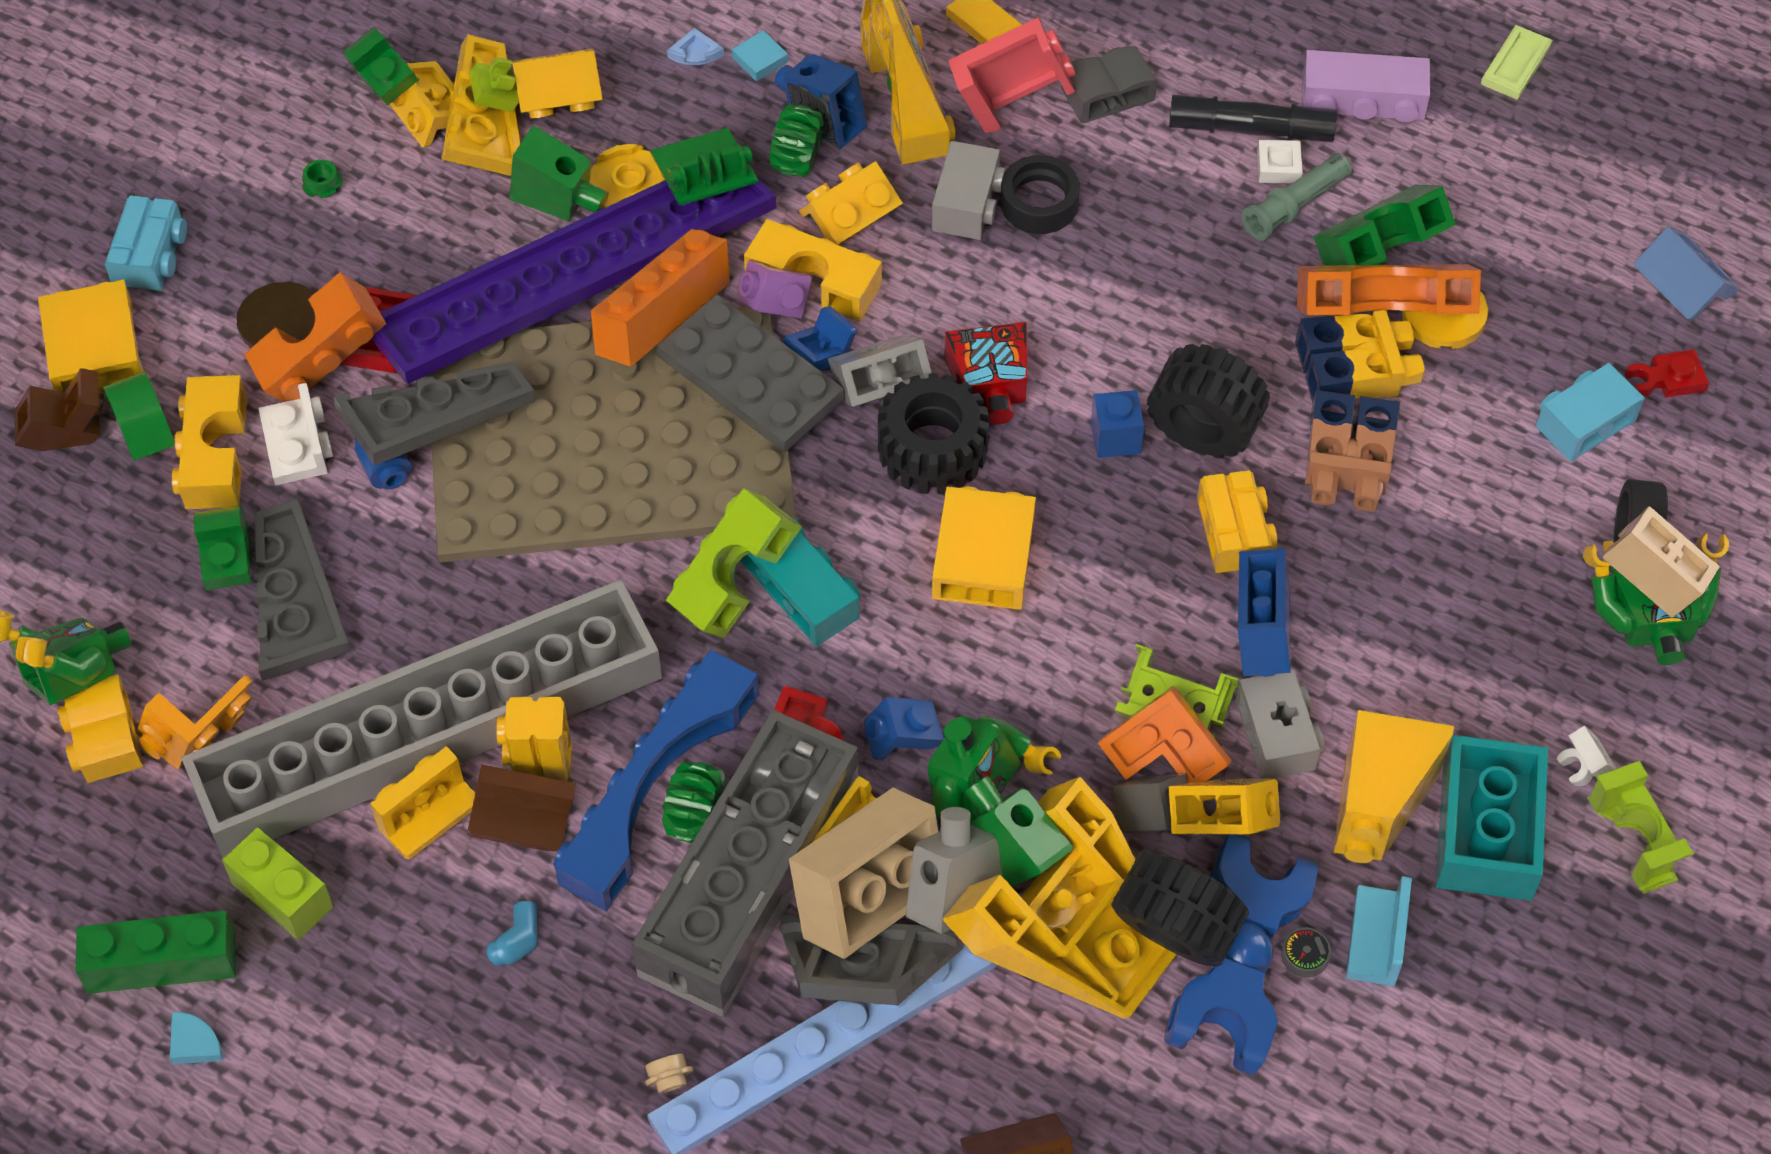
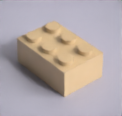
(859, 872)

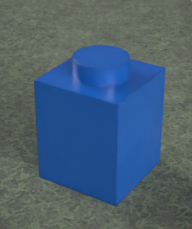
(1117, 423)

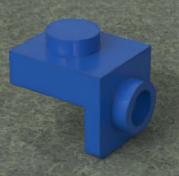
(827, 339)
(902, 725)

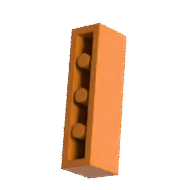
(660, 297)

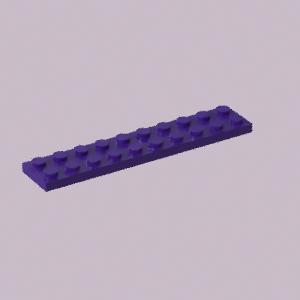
(552, 275)

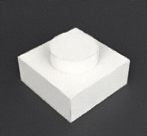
(1279, 161)

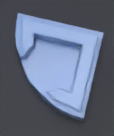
(695, 48)

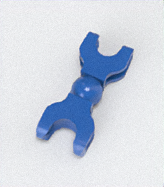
(1234, 991)

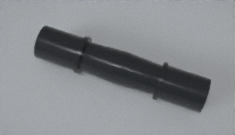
(1253, 118)

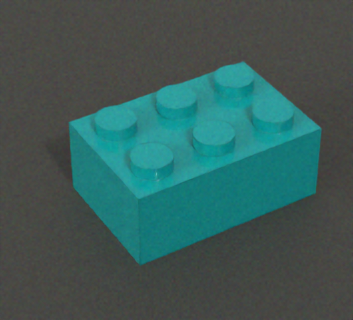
(1492, 818)

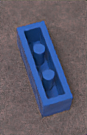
(1264, 612)

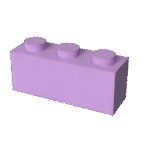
(1367, 84)

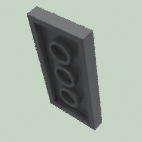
(750, 373)

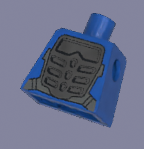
(829, 90)

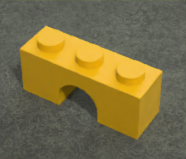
(847, 276)
(208, 411)

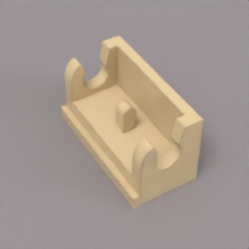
(1661, 562)

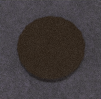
(279, 306)

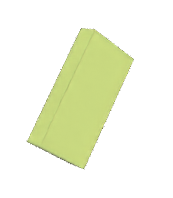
(1516, 62)

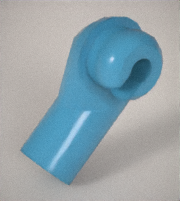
(519, 939)

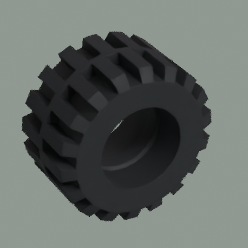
(1208, 400)
(932, 461)
(1180, 908)

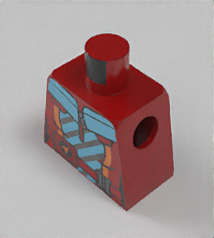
(992, 363)

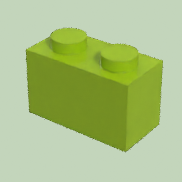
(277, 883)

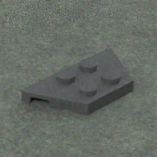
(876, 973)

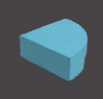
(192, 1040)

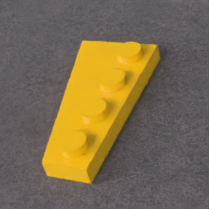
(478, 133)

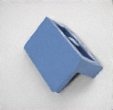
(1684, 273)

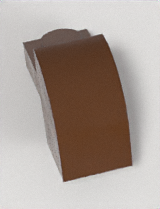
(59, 419)

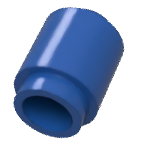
(386, 474)

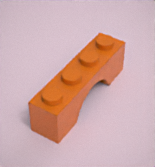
(1388, 287)

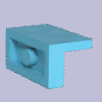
(1378, 933)

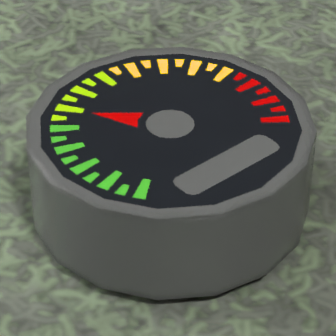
(1306, 952)

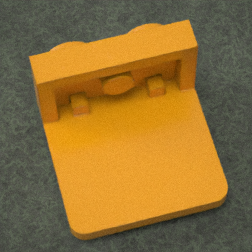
(171, 735)

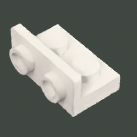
(293, 438)

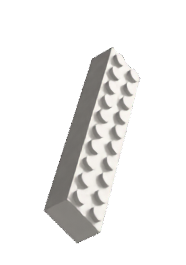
(379, 731)

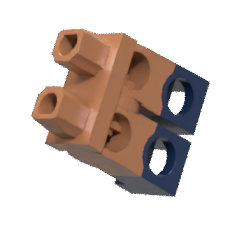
(1349, 463)

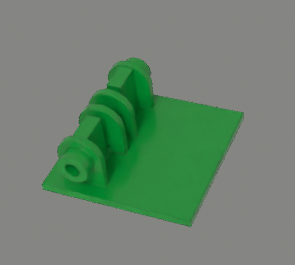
(704, 166)

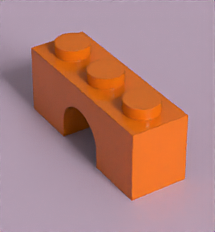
(342, 324)

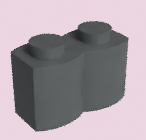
(1110, 84)

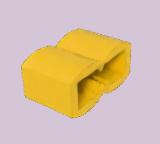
(101, 731)

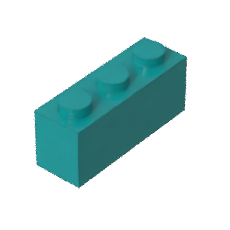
(808, 589)

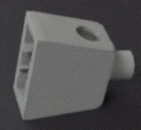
(947, 866)

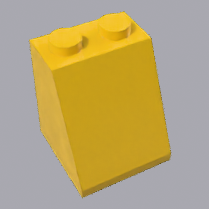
(1385, 779)

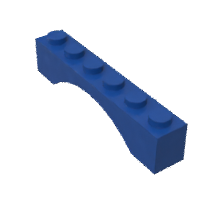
(710, 704)

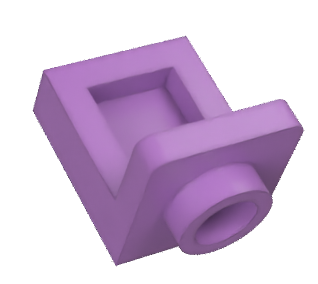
(774, 290)

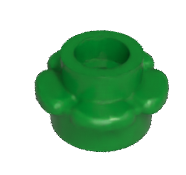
(317, 171)

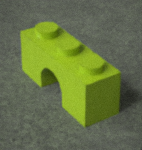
(707, 587)

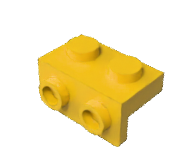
(853, 203)
(423, 803)

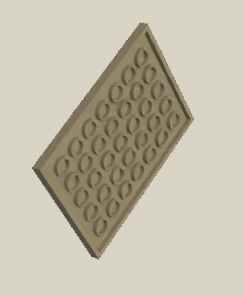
(596, 455)

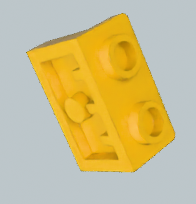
(425, 103)

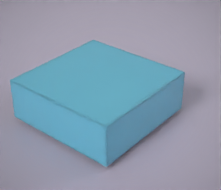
(759, 55)

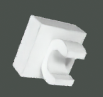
(1591, 755)

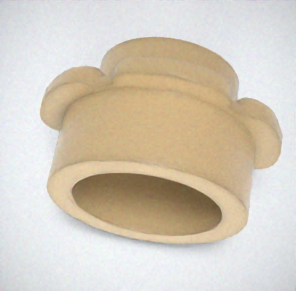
(668, 1073)

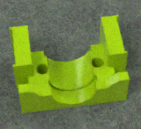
(1214, 700)
(1626, 801)

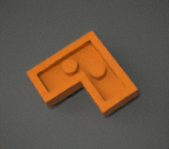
(1169, 729)

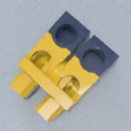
(1357, 355)

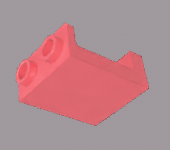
(1010, 69)

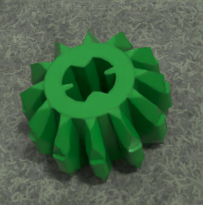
(796, 140)
(691, 799)

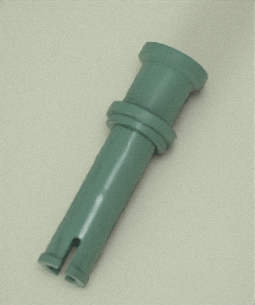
(1284, 203)

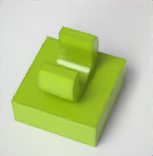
(494, 85)

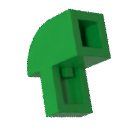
(380, 66)
(139, 415)
(223, 547)

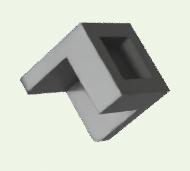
(1145, 802)

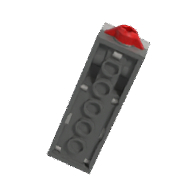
(738, 867)

